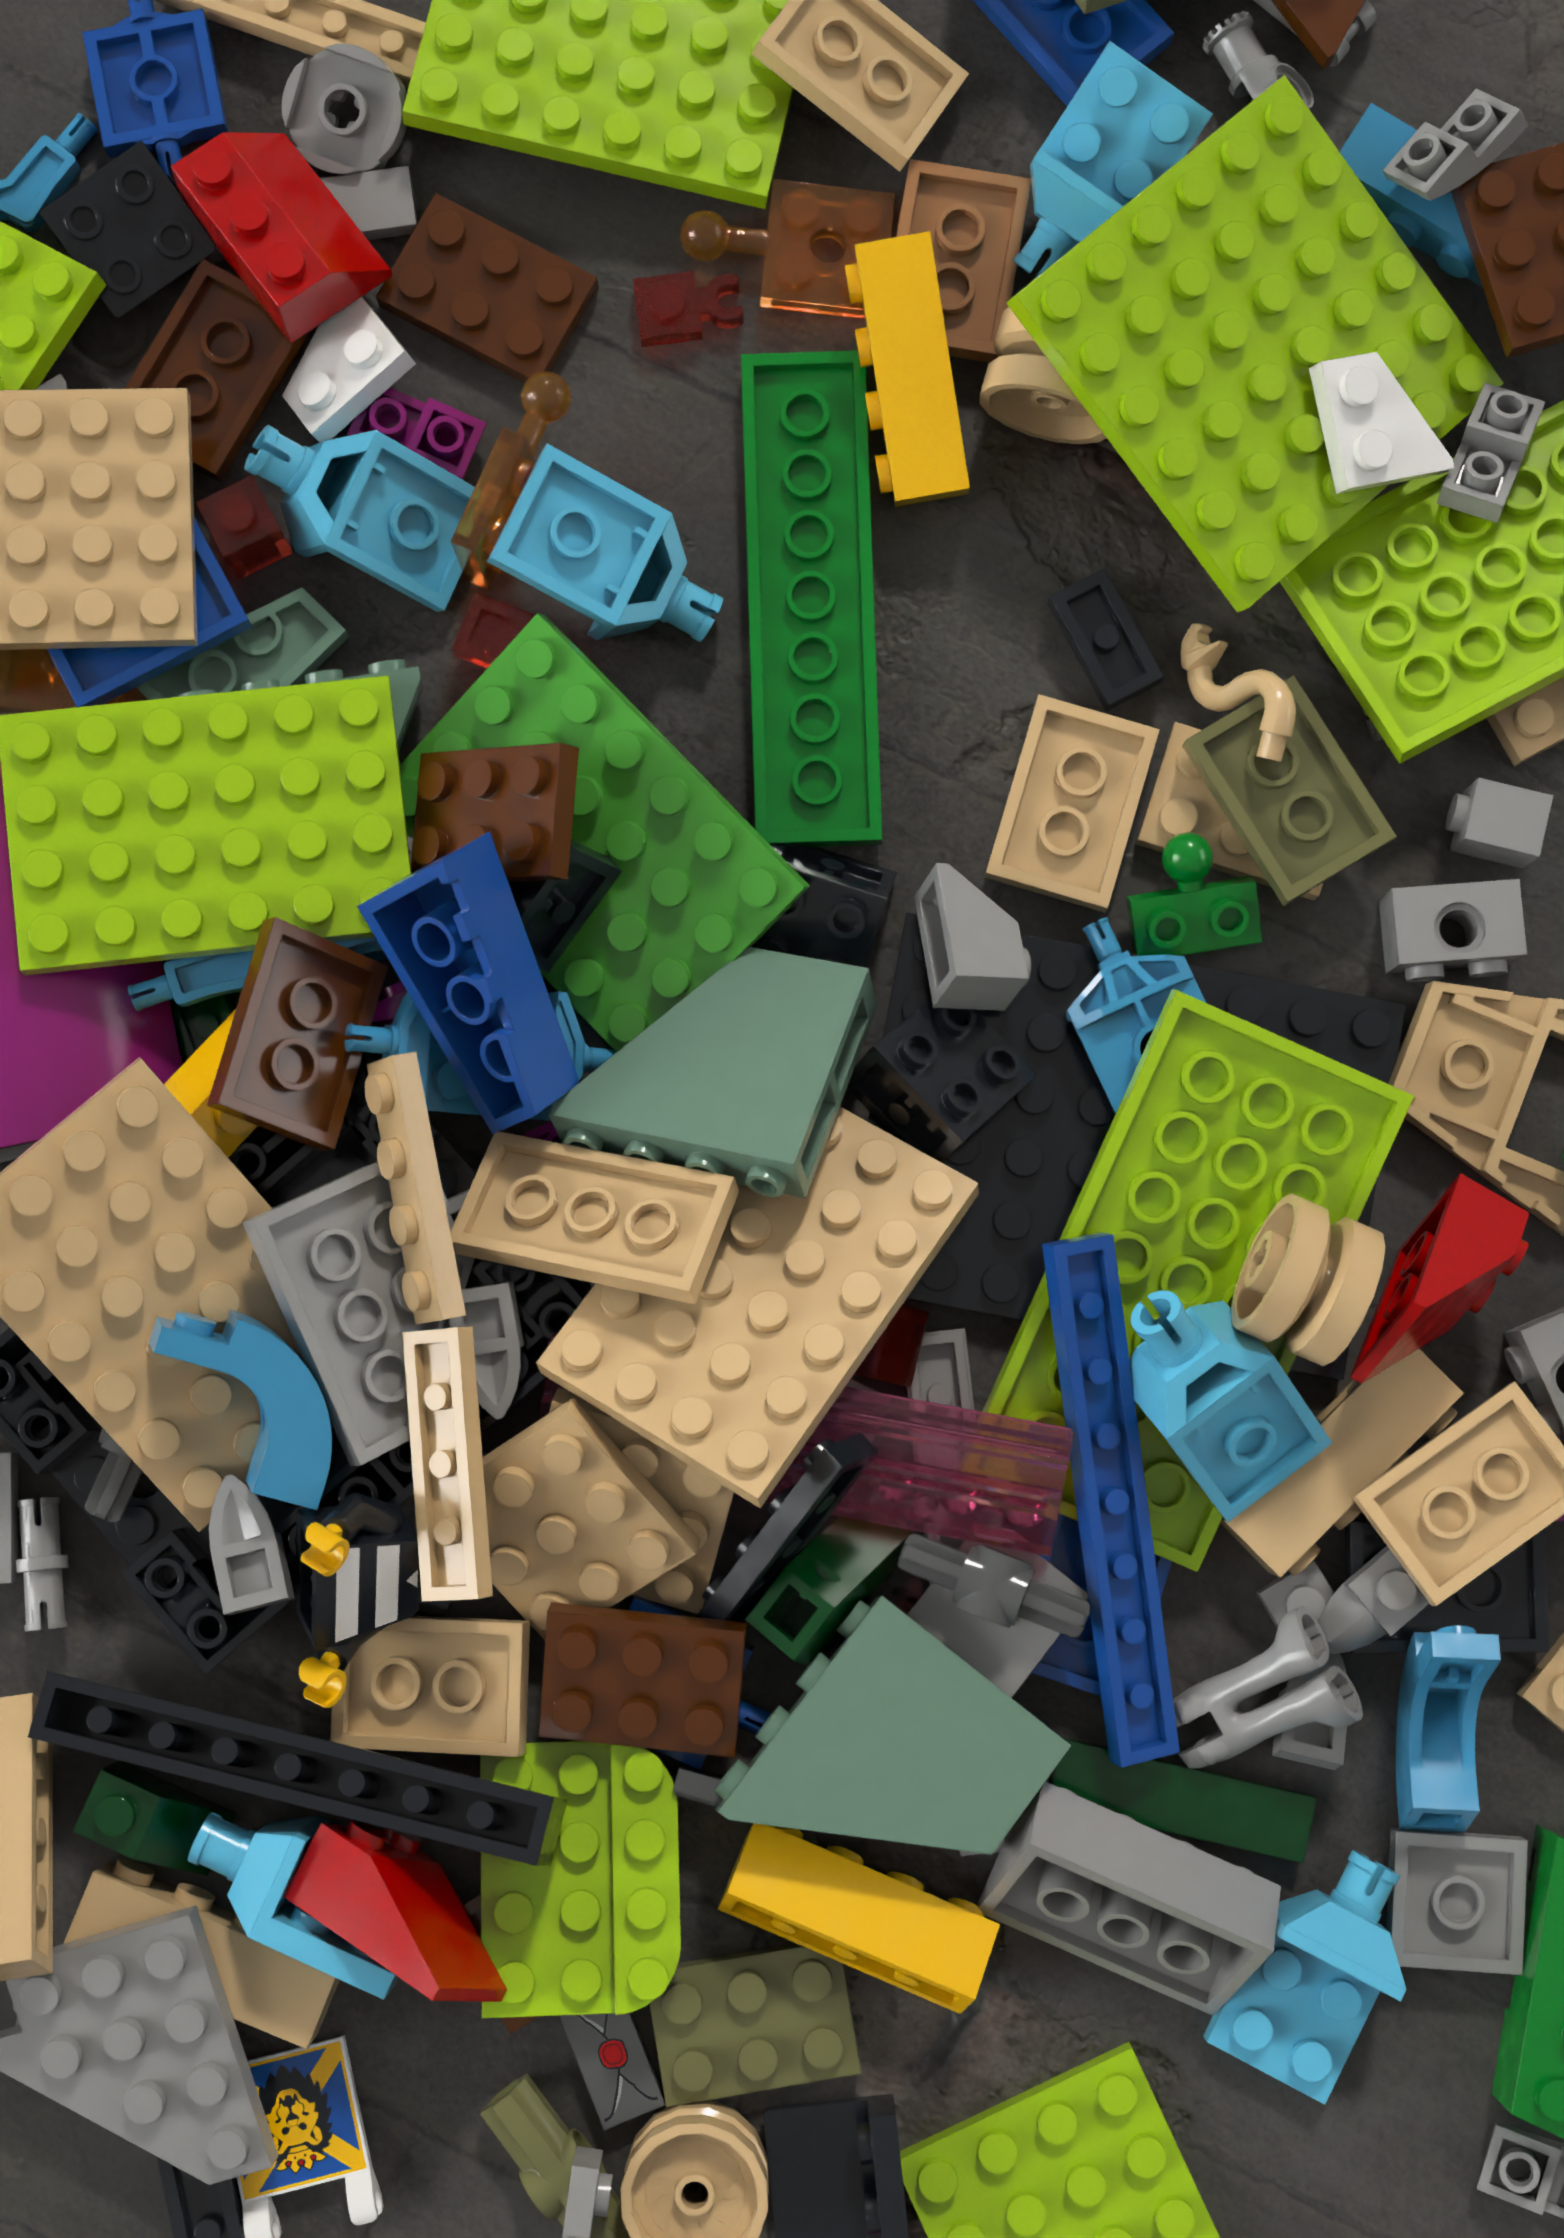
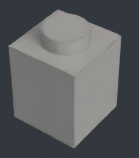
(1499, 822)

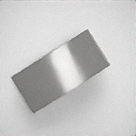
(1447, 157)
(1491, 452)
(1524, 2170)

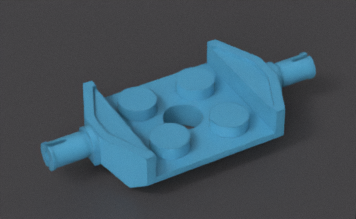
(1123, 1006)
(440, 1082)

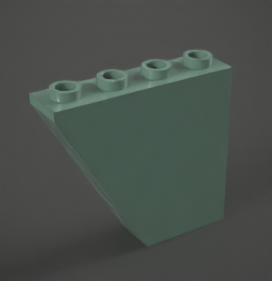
(733, 1074)
(895, 1745)

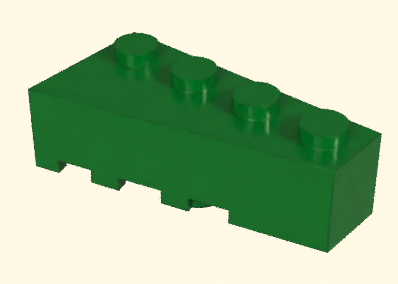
(1532, 2035)

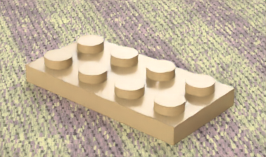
(595, 1216)

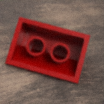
(279, 228)

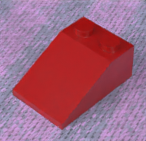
(1443, 1273)
(395, 1909)

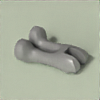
(1296, 1651)

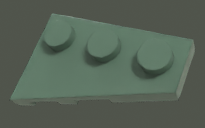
(284, 645)

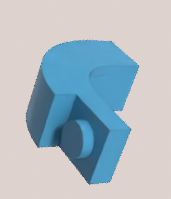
(295, 1426)
(1438, 1727)

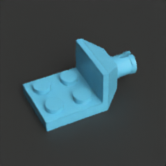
(1106, 150)
(370, 508)
(601, 551)
(1220, 1401)
(261, 1871)
(1318, 1985)

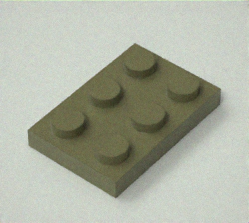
(1294, 815)
(753, 2024)

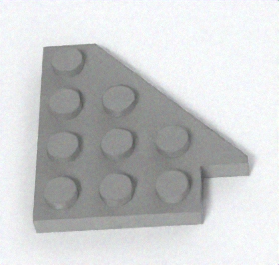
(344, 1301)
(143, 2046)

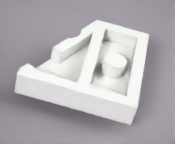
(345, 370)
(1372, 426)

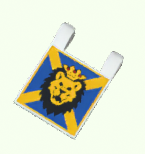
(316, 2131)

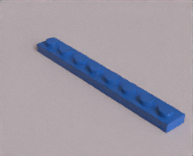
(1111, 1498)

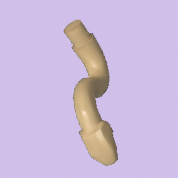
(1199, 660)

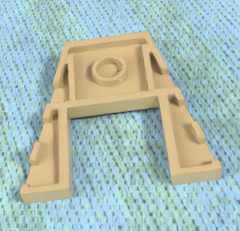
(1469, 1073)

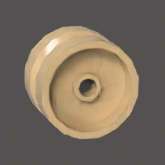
(1029, 393)
(1308, 1280)
(701, 2145)

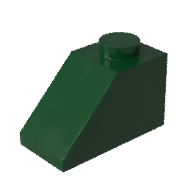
(146, 1817)

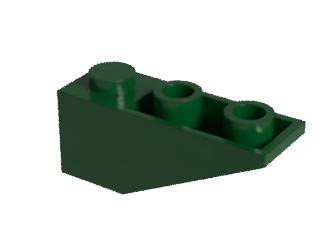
(825, 1584)

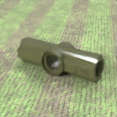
(544, 2152)

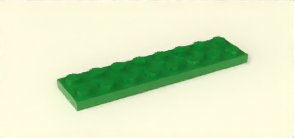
(811, 599)

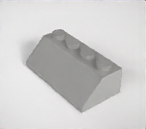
(1132, 1899)

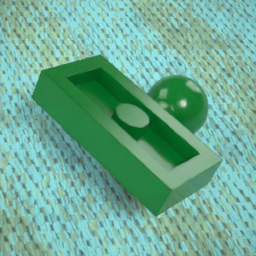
(1196, 913)

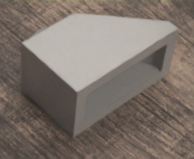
(968, 944)

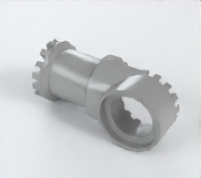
(1247, 62)

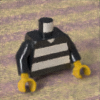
(351, 1582)

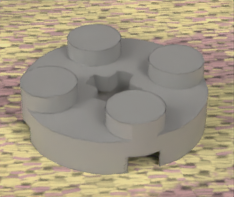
(330, 78)

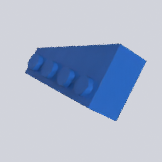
(476, 981)

